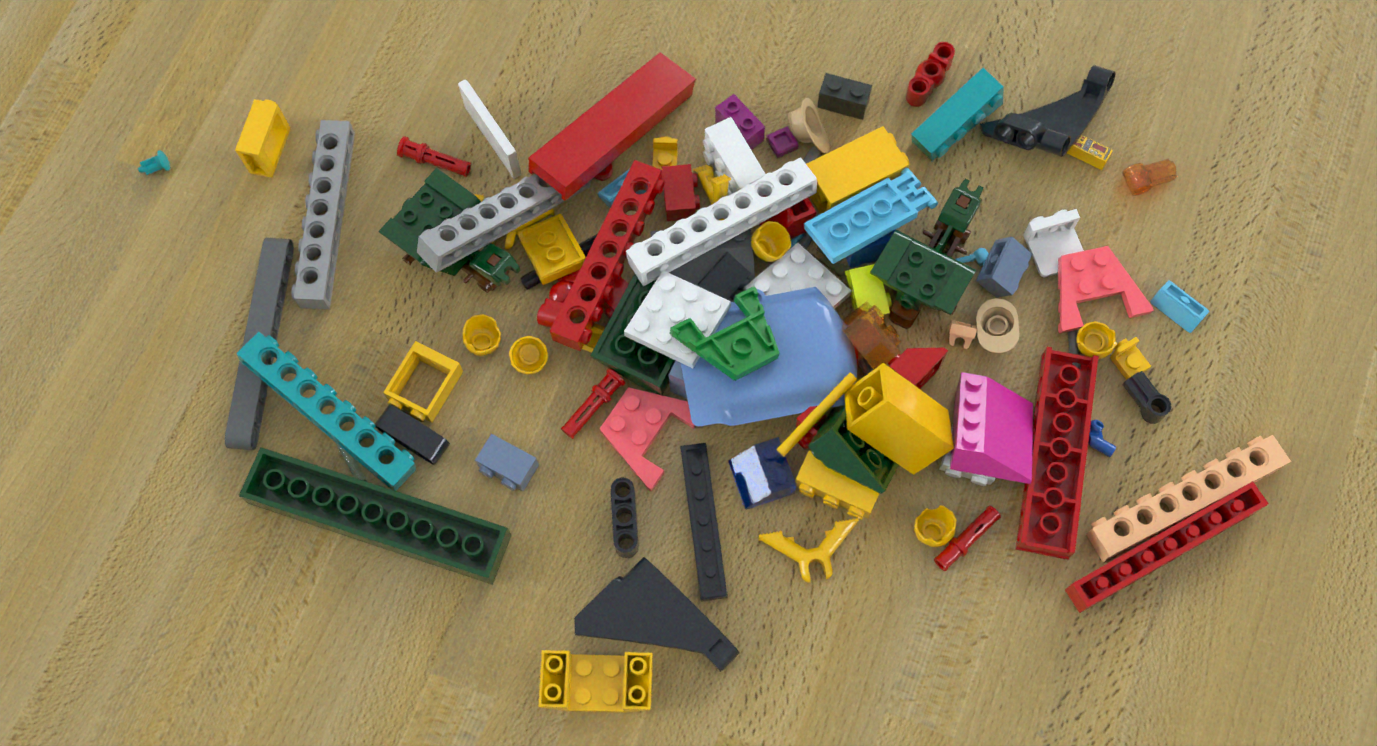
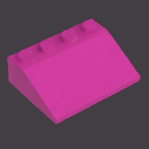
(991, 430)

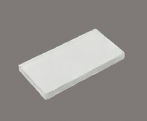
(490, 129)

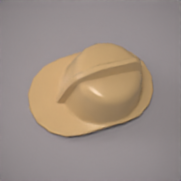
(808, 127)
(997, 326)

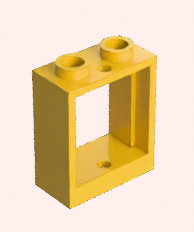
(263, 138)
(422, 353)

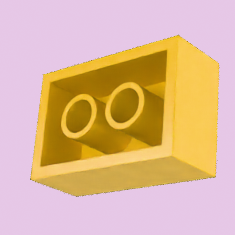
(835, 488)

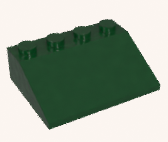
(627, 357)
(850, 454)

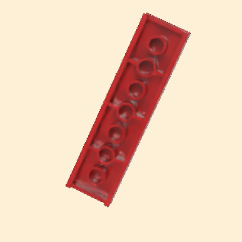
(612, 125)
(1058, 454)

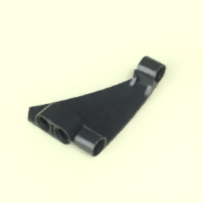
(1057, 124)
(653, 612)

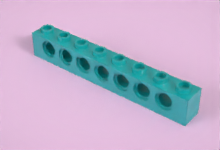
(261, 348)

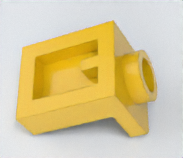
(665, 152)
(1129, 358)

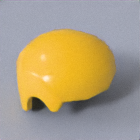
(770, 241)
(481, 335)
(1096, 339)
(528, 355)
(935, 526)

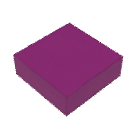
(782, 142)

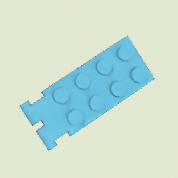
(869, 215)

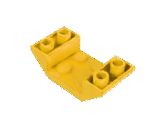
(595, 682)

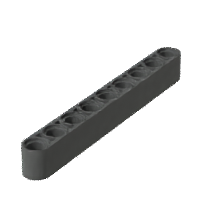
(263, 317)

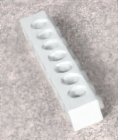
(716, 232)

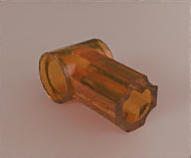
(1143, 178)

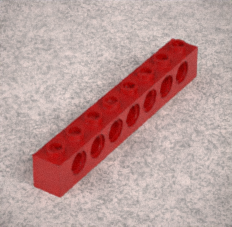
(638, 178)
(1166, 547)

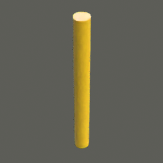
(816, 414)

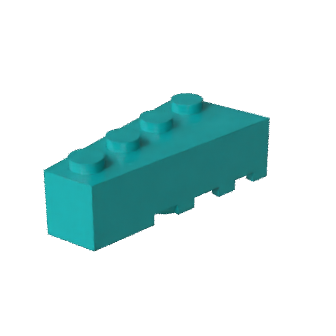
(959, 115)

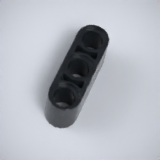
(412, 434)
(624, 505)

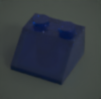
(762, 474)

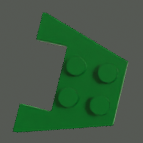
(738, 347)

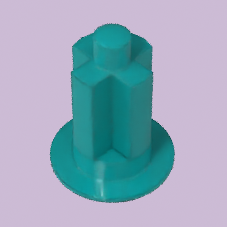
(155, 163)

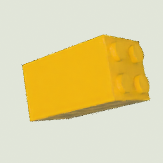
(856, 168)
(898, 419)

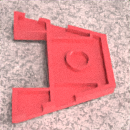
(1093, 276)
(635, 426)

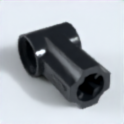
(1146, 395)

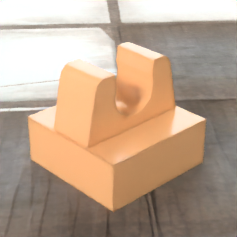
(962, 330)

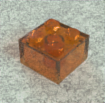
(871, 335)

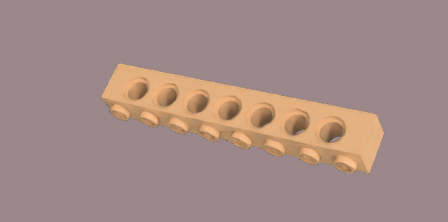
(1268, 456)

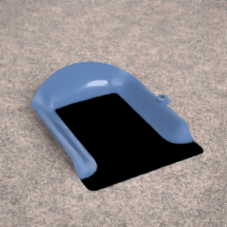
(810, 364)

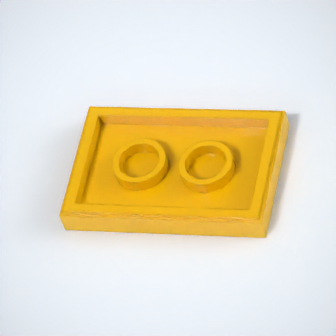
(551, 248)

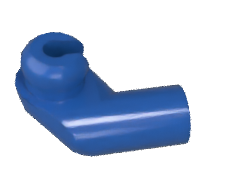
(1096, 439)

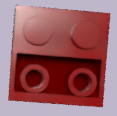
(794, 217)

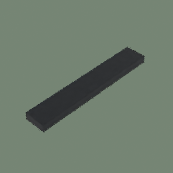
(703, 522)

